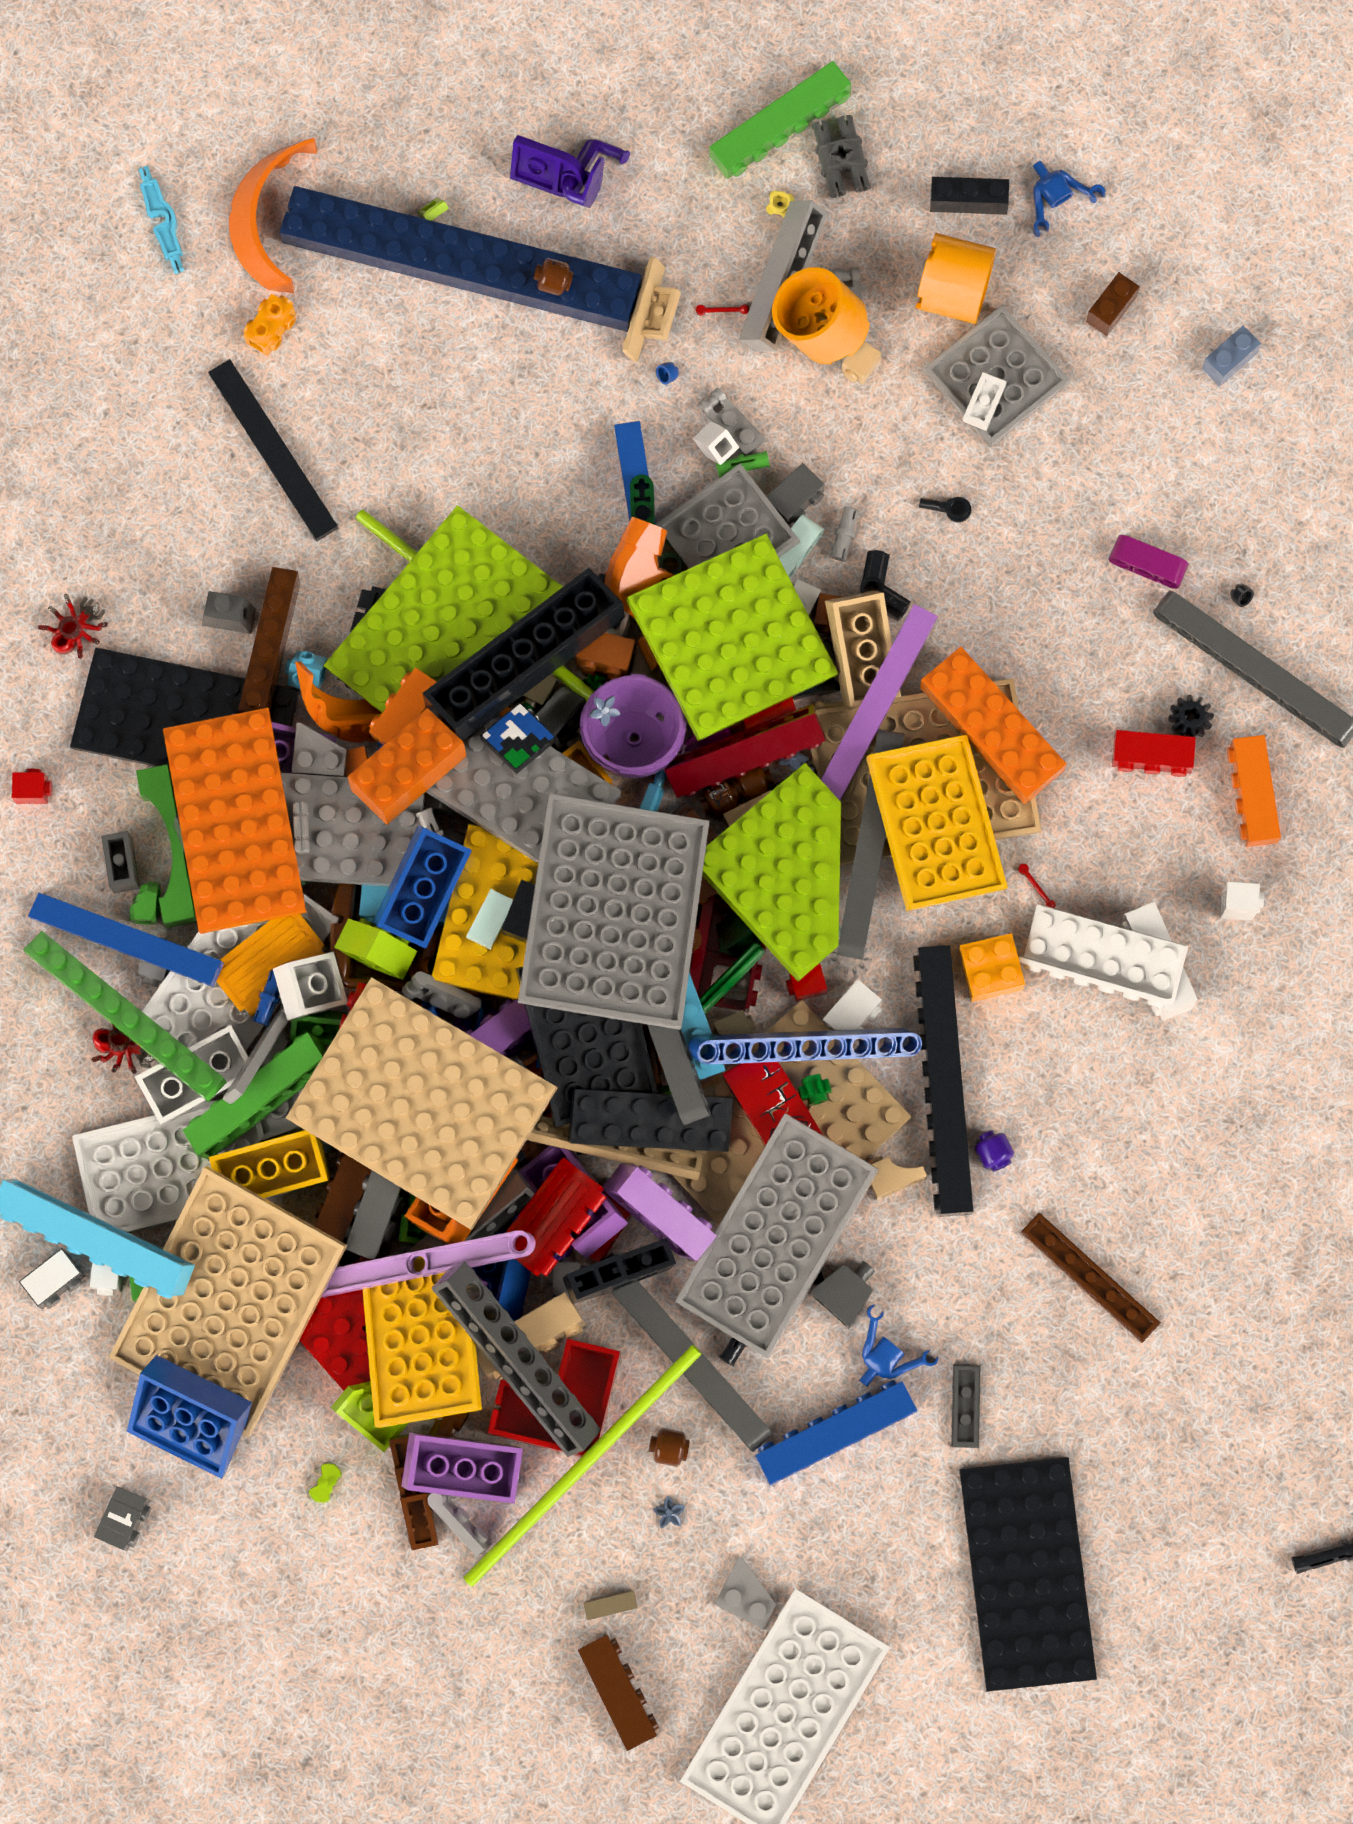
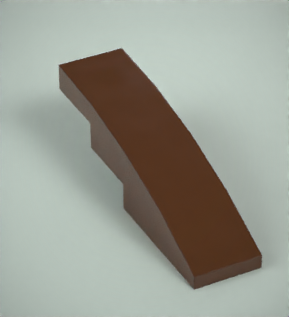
(415, 1505)

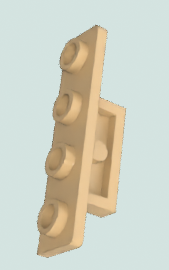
(652, 311)

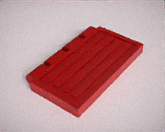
(554, 1213)

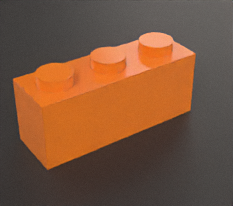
(401, 707)

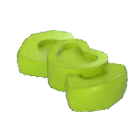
(325, 1483)

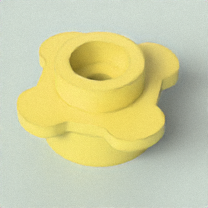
(775, 198)

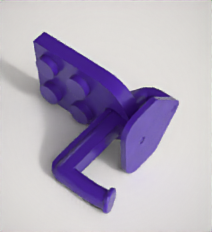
(560, 171)

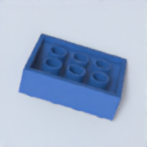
(188, 1416)

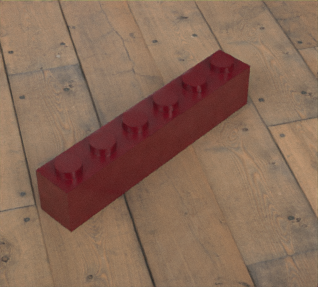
(745, 751)

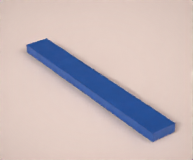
(126, 939)

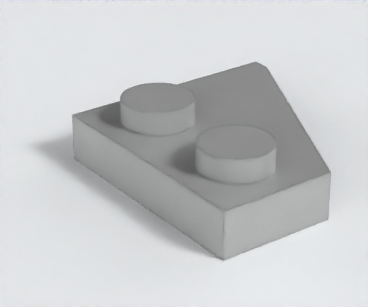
(317, 754)
(746, 1596)

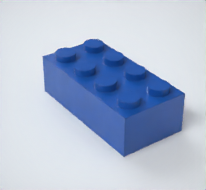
(421, 886)

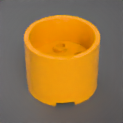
(955, 278)
(820, 315)

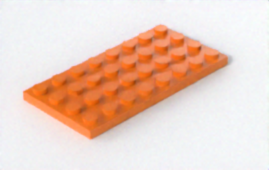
(234, 820)

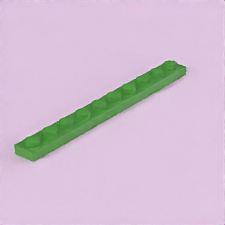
(125, 1016)

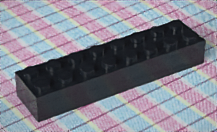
(524, 654)

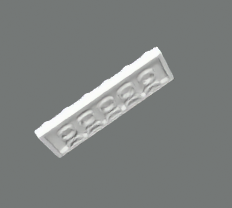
(1104, 956)

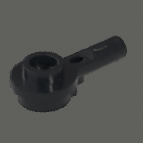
(956, 509)

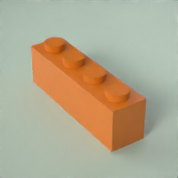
(1255, 791)

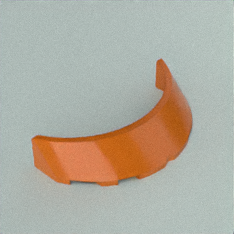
(243, 219)
(338, 716)

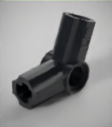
(875, 575)

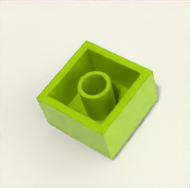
(376, 948)

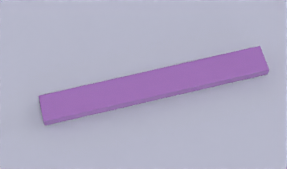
(878, 700)

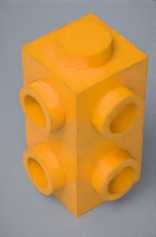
(272, 320)

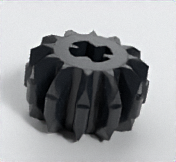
(1184, 709)

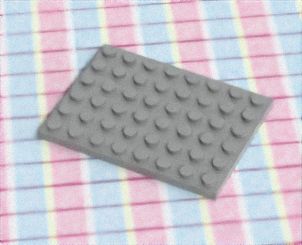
(614, 912)

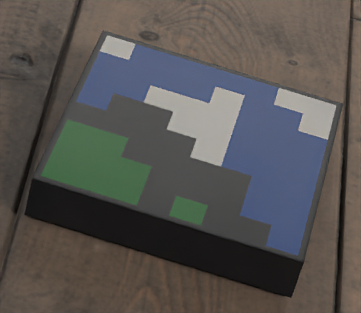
(518, 738)

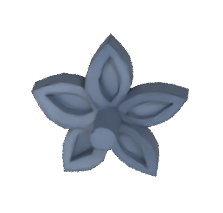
(604, 710)
(795, 761)
(669, 1513)

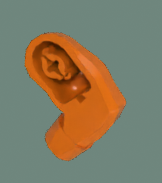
(636, 561)

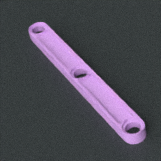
(437, 1261)

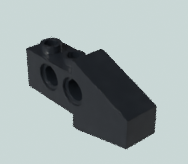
(619, 1271)

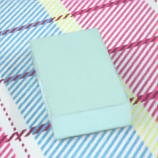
(490, 919)

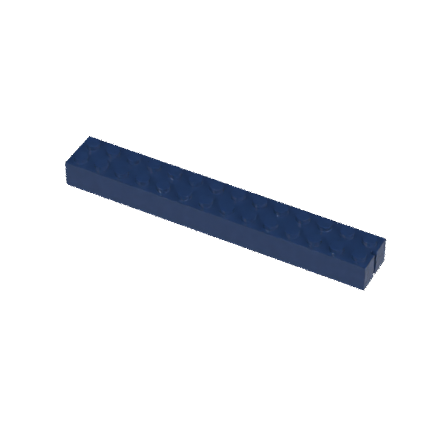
(455, 257)

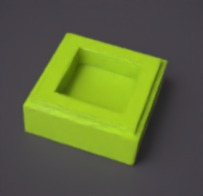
(433, 209)

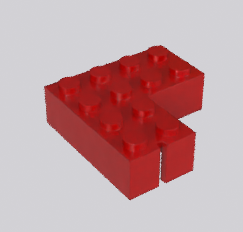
(339, 1337)
(588, 1374)

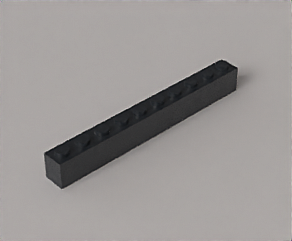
(944, 1081)

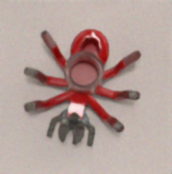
(71, 627)
(118, 1045)

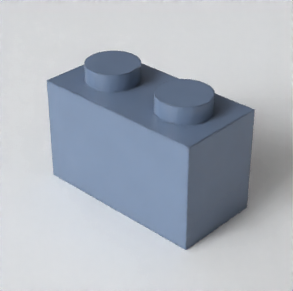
(1231, 355)

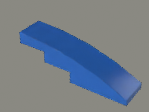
(632, 463)

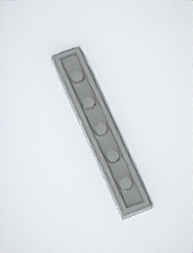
(257, 1056)

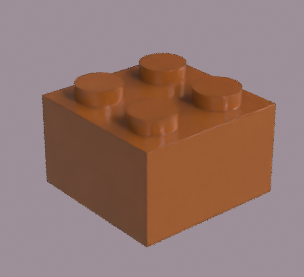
(607, 657)

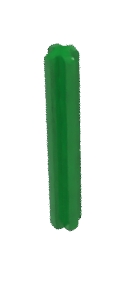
(731, 976)

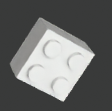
(310, 986)

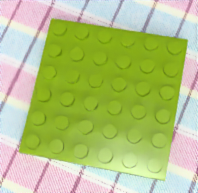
(731, 637)

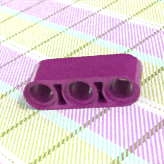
(1148, 561)

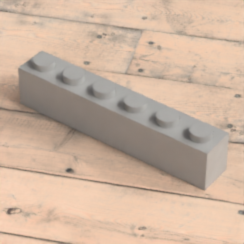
(789, 255)

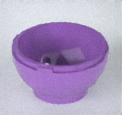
(639, 703)

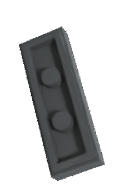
(965, 1406)

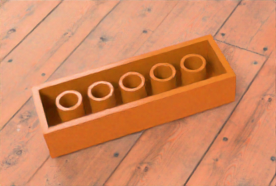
(993, 725)

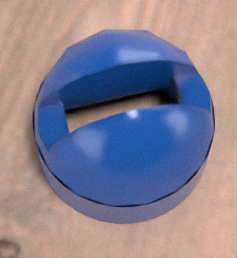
(667, 372)

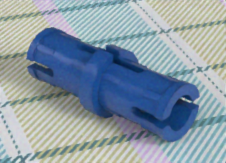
(268, 1001)

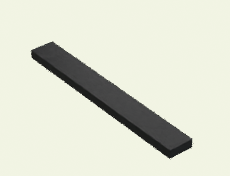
(273, 450)

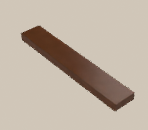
(1090, 1277)

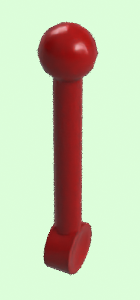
(701, 310)
(1024, 870)

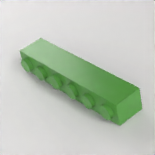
(780, 120)
(268, 1090)

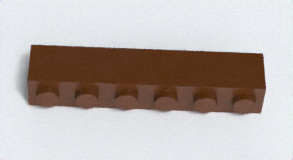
(270, 640)

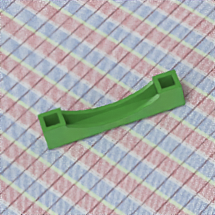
(177, 903)

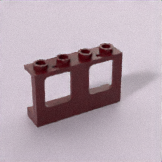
(709, 956)

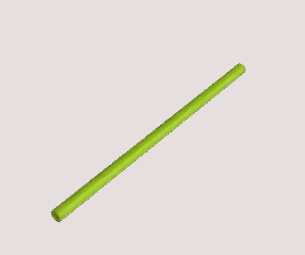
(408, 553)
(582, 1465)

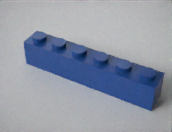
(835, 1433)

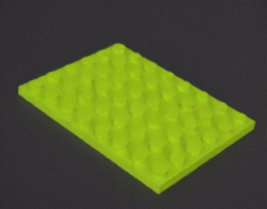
(440, 609)

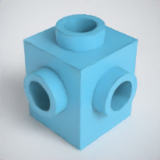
(312, 662)

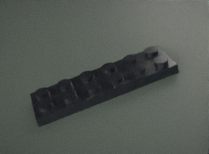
(646, 1121)

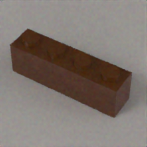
(617, 1692)

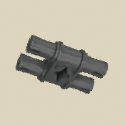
(832, 164)

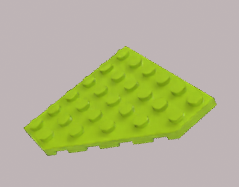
(784, 870)

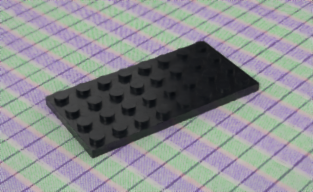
(136, 697)
(1027, 1574)

